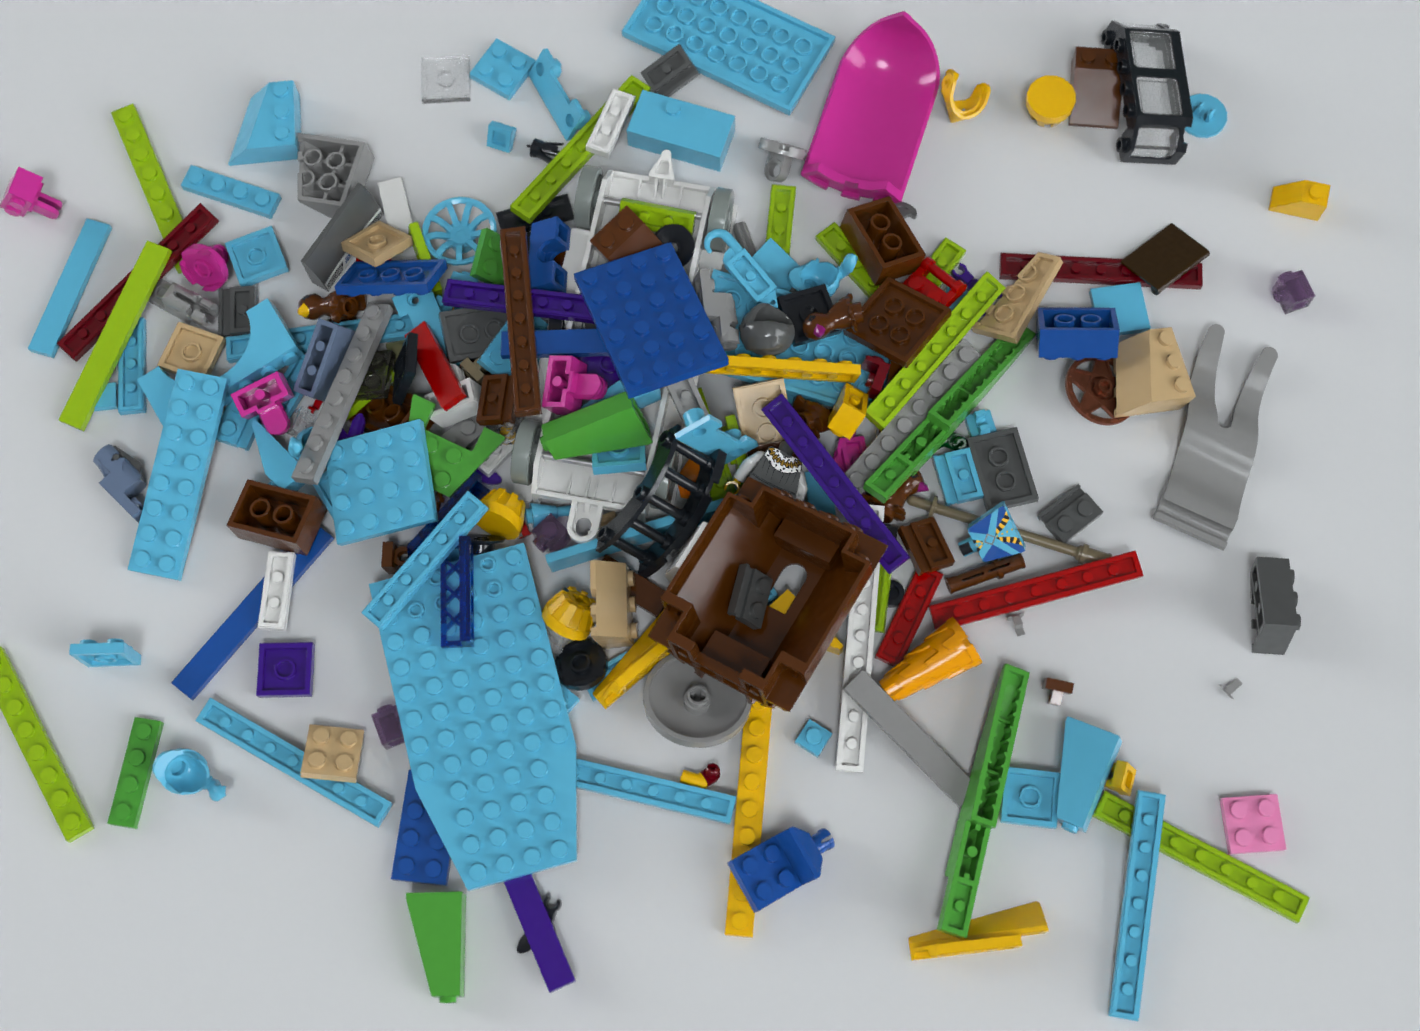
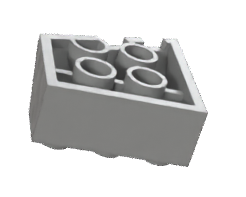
(330, 171)

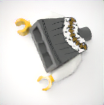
(775, 469)

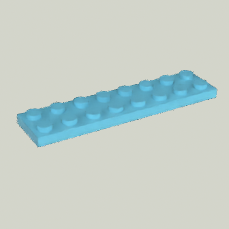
(179, 474)

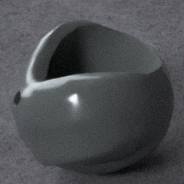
(766, 330)

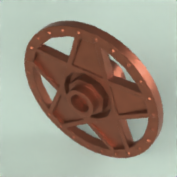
(1097, 389)

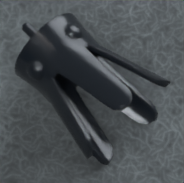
(541, 149)

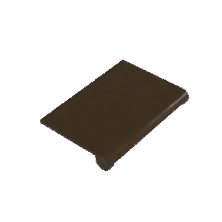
(1165, 258)

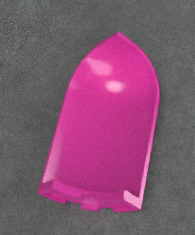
(876, 112)

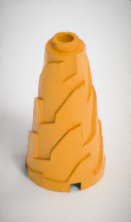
(939, 657)

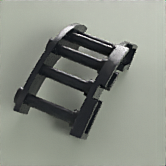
(685, 519)

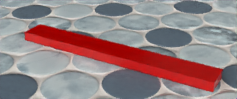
(1038, 590)

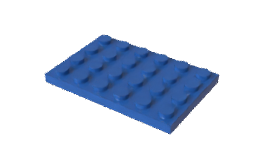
(650, 320)

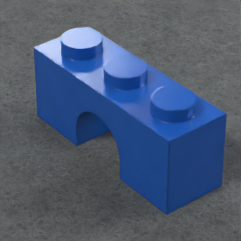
(546, 242)

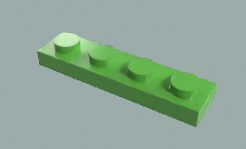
(135, 773)

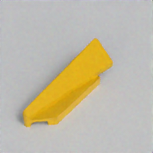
(631, 668)
(985, 934)

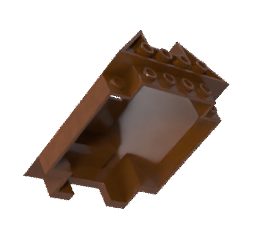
(769, 534)

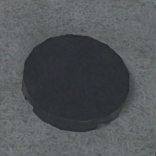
(581, 665)

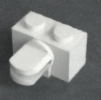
(464, 409)

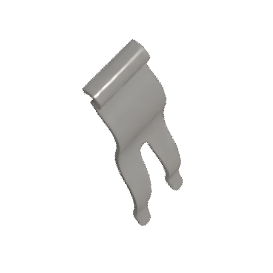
(1211, 459)

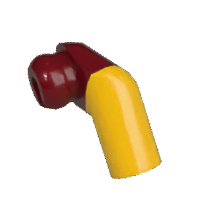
(702, 779)

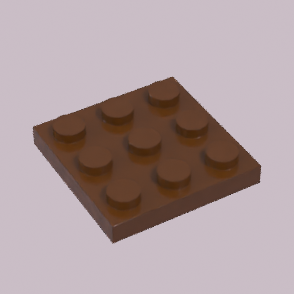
(899, 322)

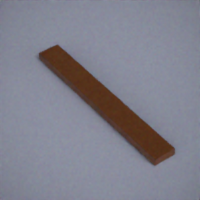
(520, 322)

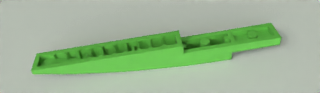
(945, 417)
(982, 801)

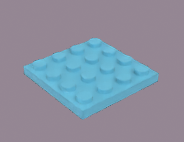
(381, 483)

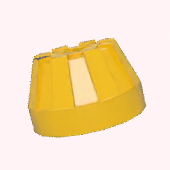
(1050, 100)
(504, 515)
(569, 614)

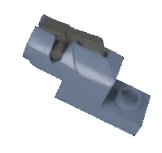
(121, 478)

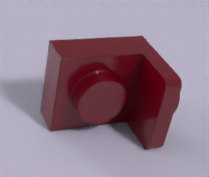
(878, 371)

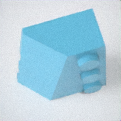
(269, 126)

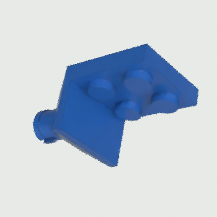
(780, 865)

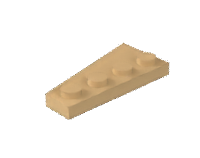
(1019, 301)

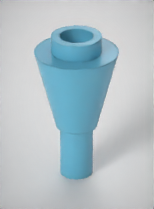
(538, 512)

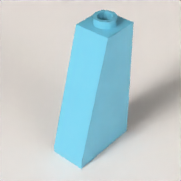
(1084, 772)

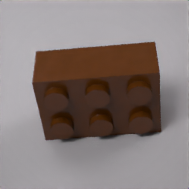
(882, 240)
(277, 517)

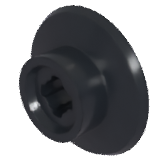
(682, 237)
(484, 543)

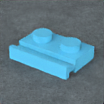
(235, 429)
(957, 477)

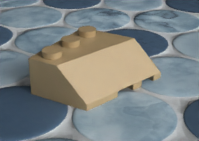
(1150, 374)
(614, 605)

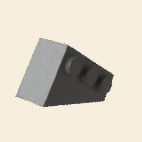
(1274, 605)

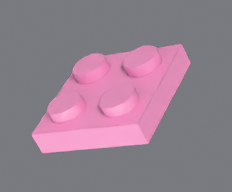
(1252, 824)

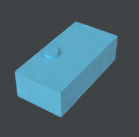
(683, 128)

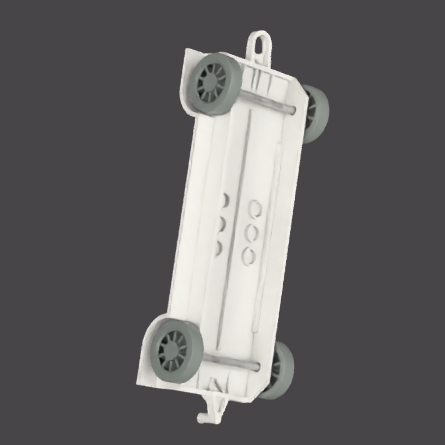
(572, 478)

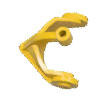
(973, 104)

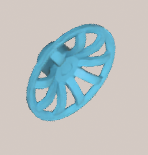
(460, 234)

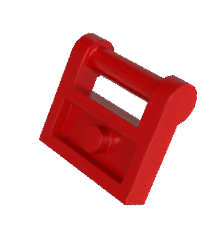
(923, 285)

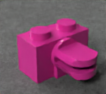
(25, 195)
(570, 384)
(266, 400)

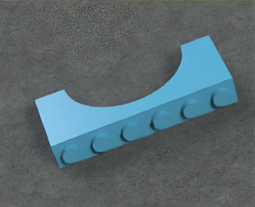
(268, 350)

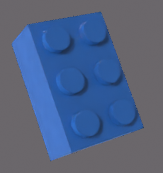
(1077, 333)

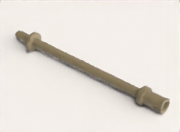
(1082, 554)

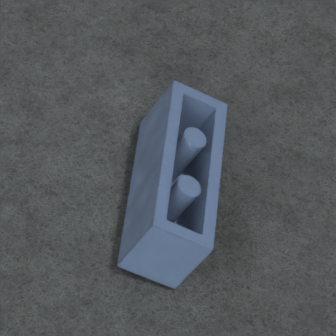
(323, 359)

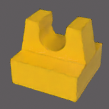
(1122, 778)

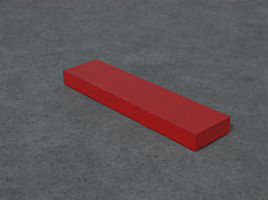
(437, 368)
(908, 617)

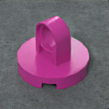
(205, 265)

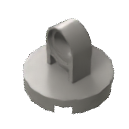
(780, 155)

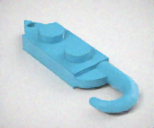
(744, 269)

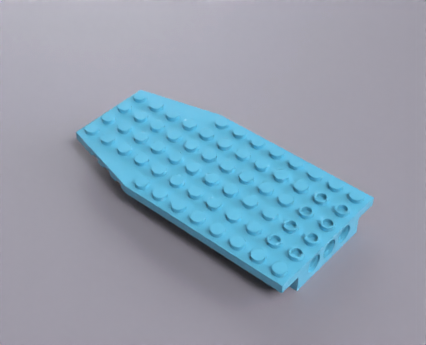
(487, 723)

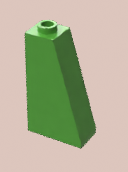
(597, 429)
(440, 935)

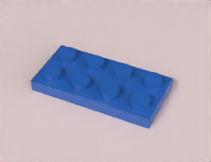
(392, 277)
(419, 849)

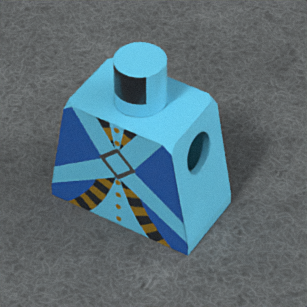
(993, 535)

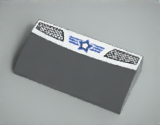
(326, 258)

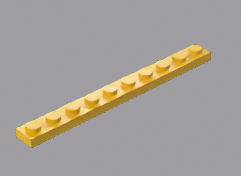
(748, 812)

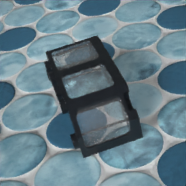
(1152, 92)

